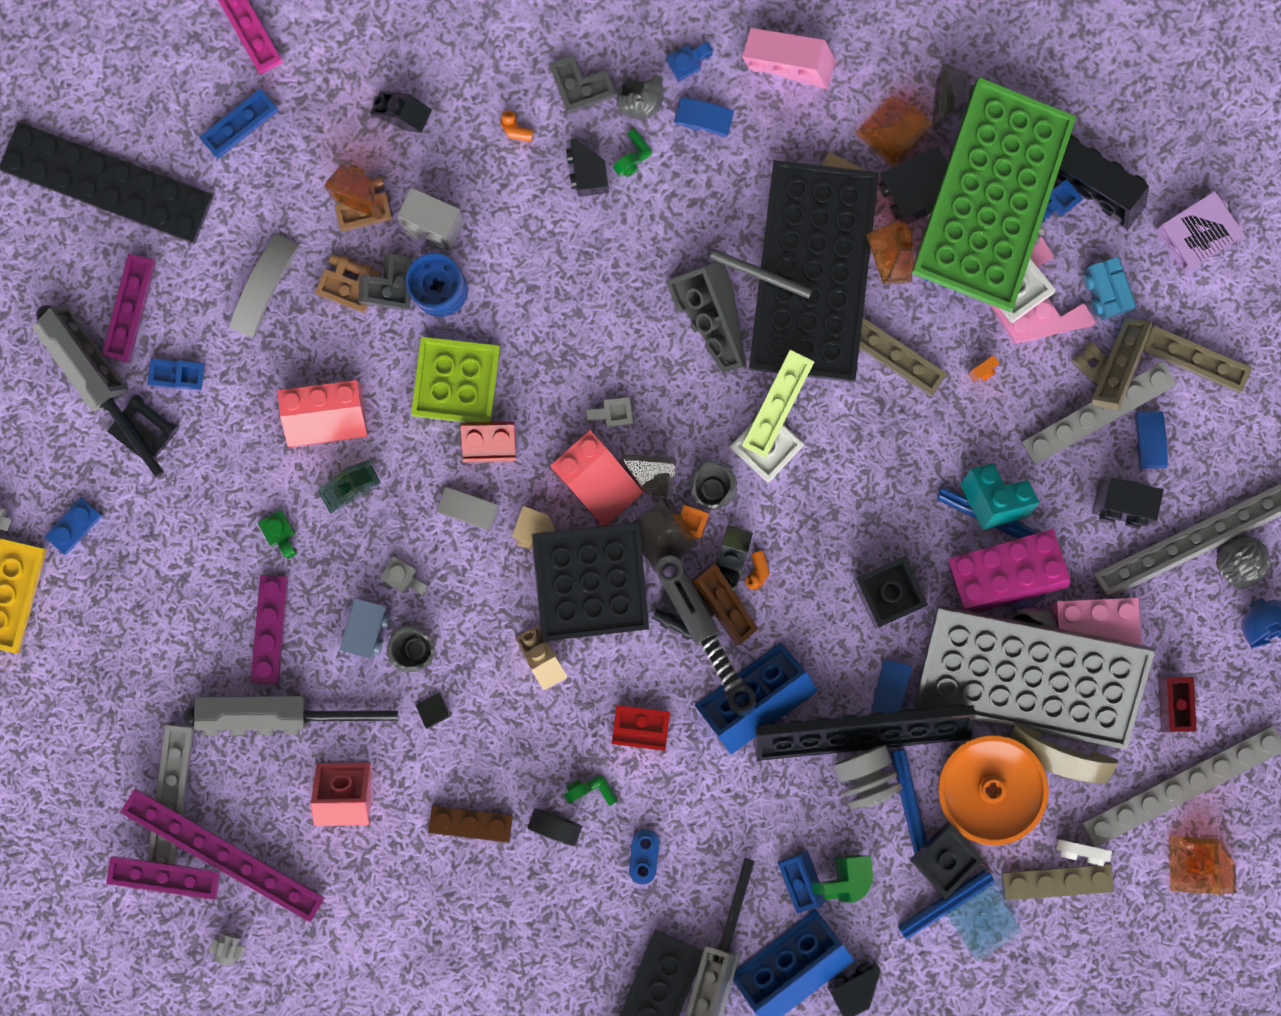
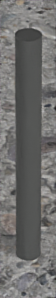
(760, 273)

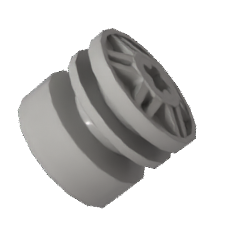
(867, 777)

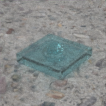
(984, 923)

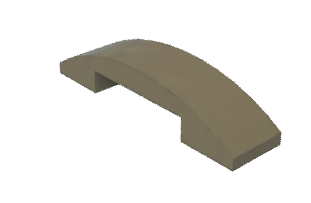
(1065, 761)

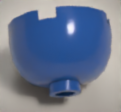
(1262, 622)

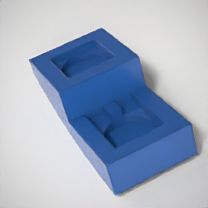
(704, 116)
(176, 374)
(1151, 440)

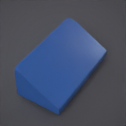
(891, 687)
(798, 876)

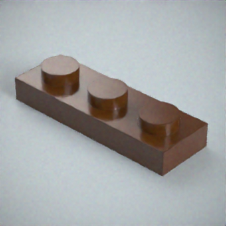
(725, 604)
(470, 824)

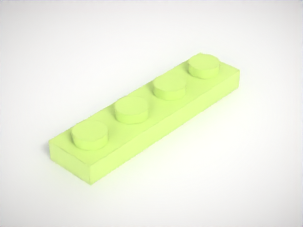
(777, 403)

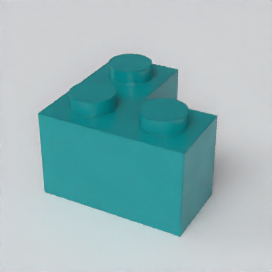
(993, 500)

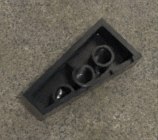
(1104, 181)

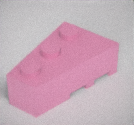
(789, 56)
(1102, 618)

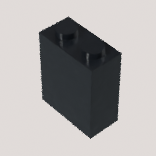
(913, 185)

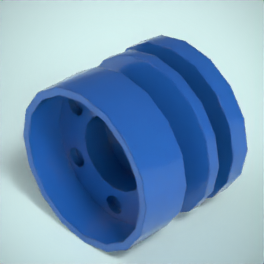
(427, 273)

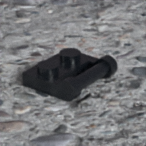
(153, 443)

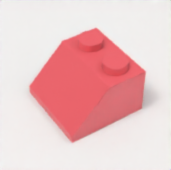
(341, 794)

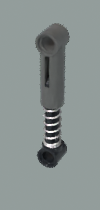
(704, 632)

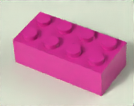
(1009, 572)

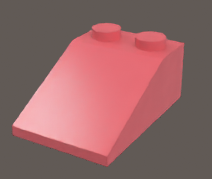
(596, 478)

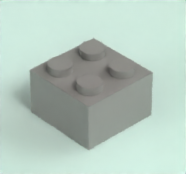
(430, 219)

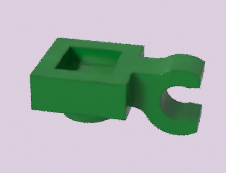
(278, 531)

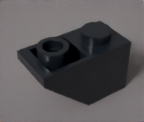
(401, 110)
(589, 170)
(733, 554)
(855, 992)

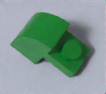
(853, 879)

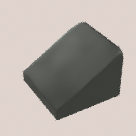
(433, 710)

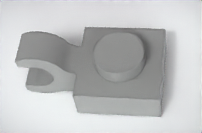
(615, 413)
(402, 576)

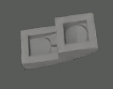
(467, 508)

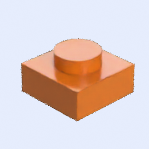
(984, 370)
(695, 519)

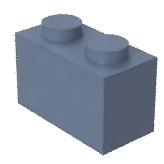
(365, 629)

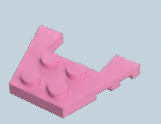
(1043, 318)

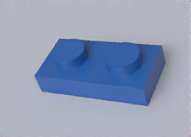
(73, 526)

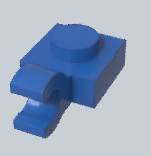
(686, 62)
(1062, 200)

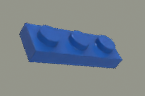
(238, 124)

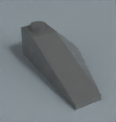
(710, 304)

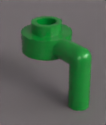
(629, 163)
(578, 789)

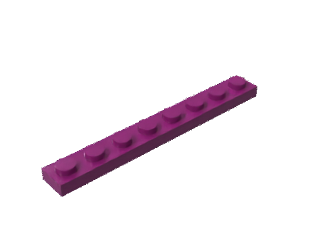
(222, 855)

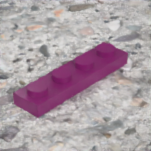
(128, 308)
(269, 629)
(163, 877)

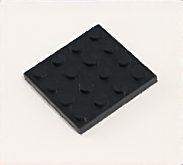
(590, 581)

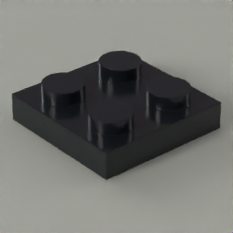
(946, 860)

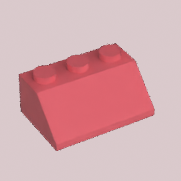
(322, 413)

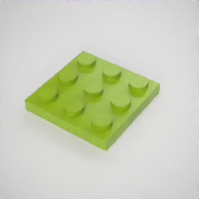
(455, 380)

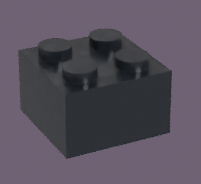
(1127, 502)
(890, 592)

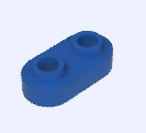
(644, 857)

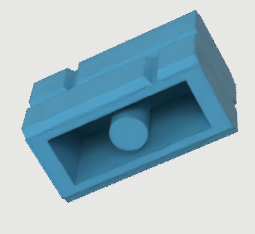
(1109, 289)

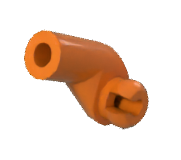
(512, 128)
(759, 573)

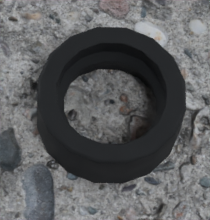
(554, 827)

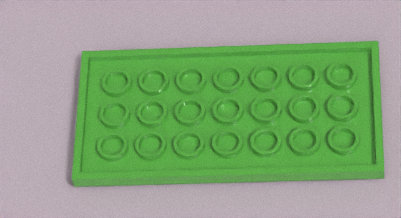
(993, 195)

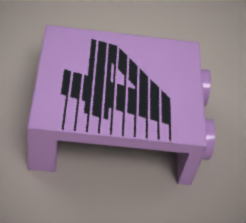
(1200, 231)

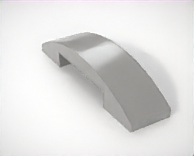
(262, 285)

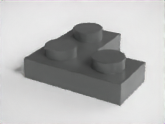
(578, 91)
(389, 290)

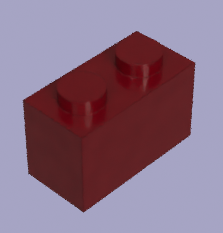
(1177, 704)

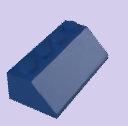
(778, 687)
(792, 967)

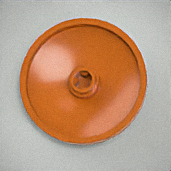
(993, 790)

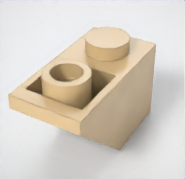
(530, 522)
(541, 658)

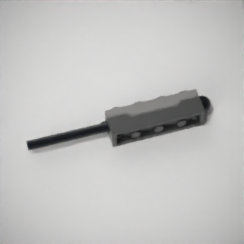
(87, 370)
(268, 713)
(719, 964)

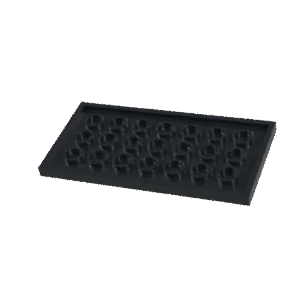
(820, 241)

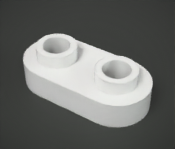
(1072, 850)

